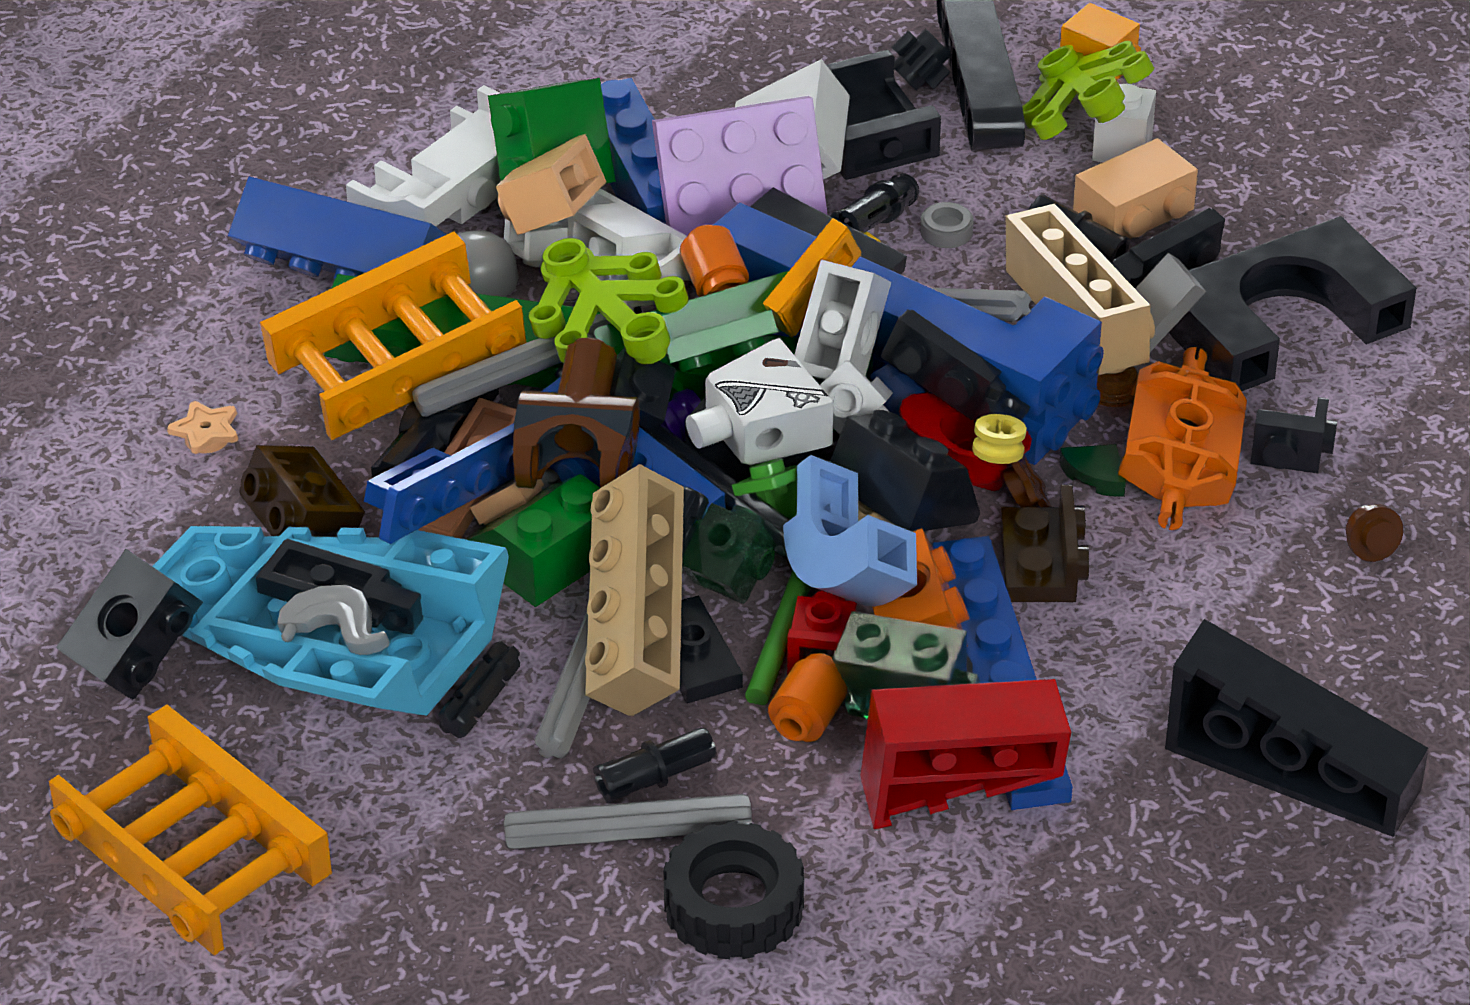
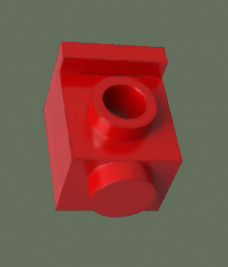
(817, 624)

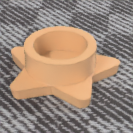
(203, 439)

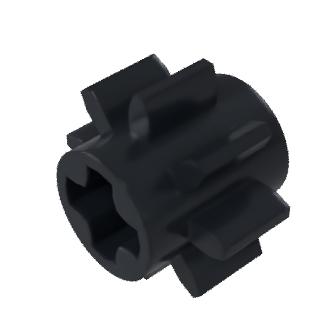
(921, 59)

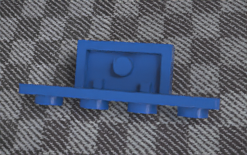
(439, 483)

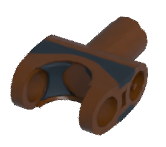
(577, 419)

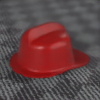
(939, 421)

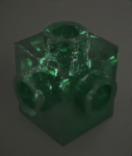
(729, 552)

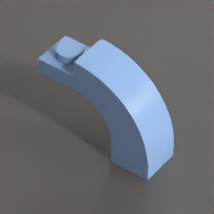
(837, 553)

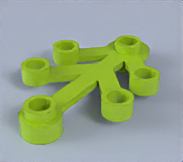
(1088, 77)
(572, 265)

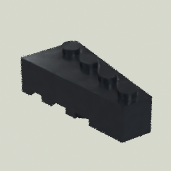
(1289, 733)

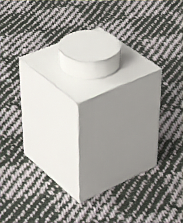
(1128, 129)

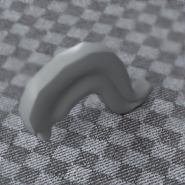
(329, 606)

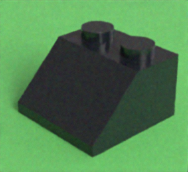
(904, 474)

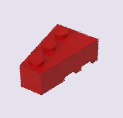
(958, 741)

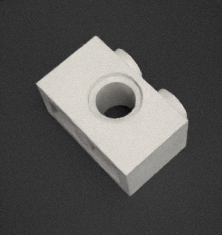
(841, 319)

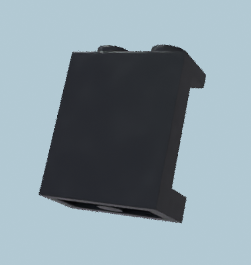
(881, 120)

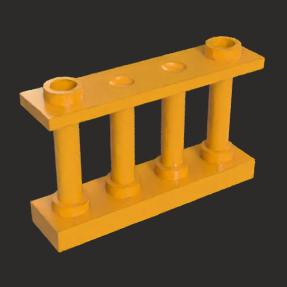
(373, 300)
(211, 780)

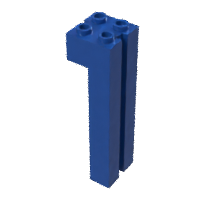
(1043, 358)

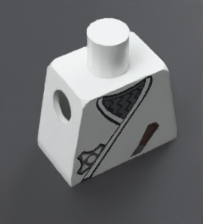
(764, 407)

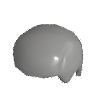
(490, 263)

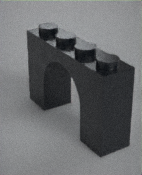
(1320, 264)

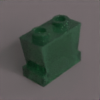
(897, 654)

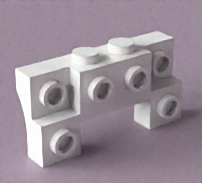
(448, 177)
(607, 229)

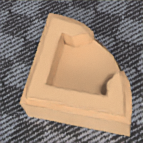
(503, 501)

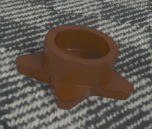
(1026, 484)

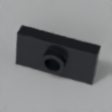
(705, 659)

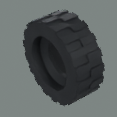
(733, 929)

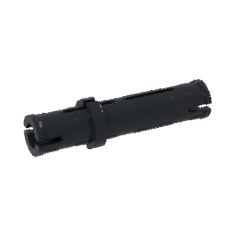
(880, 203)

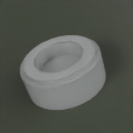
(946, 225)

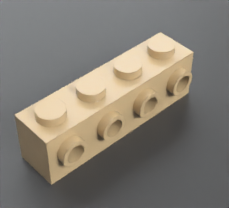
(1059, 262)
(635, 591)

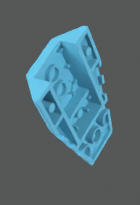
(459, 605)

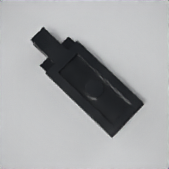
(949, 369)
(303, 567)

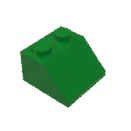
(545, 539)

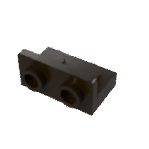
(297, 490)
(1043, 550)

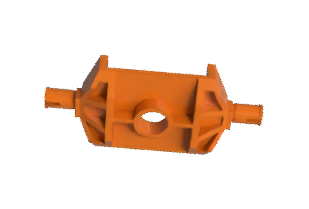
(1178, 460)

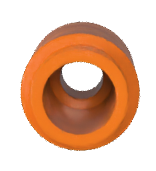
(713, 259)
(808, 699)

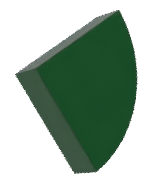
(1094, 466)

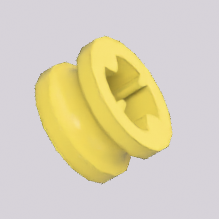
(999, 438)

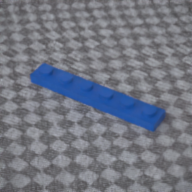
(997, 643)

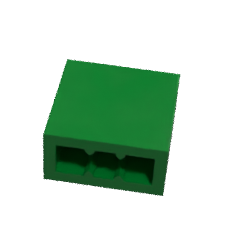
(547, 116)

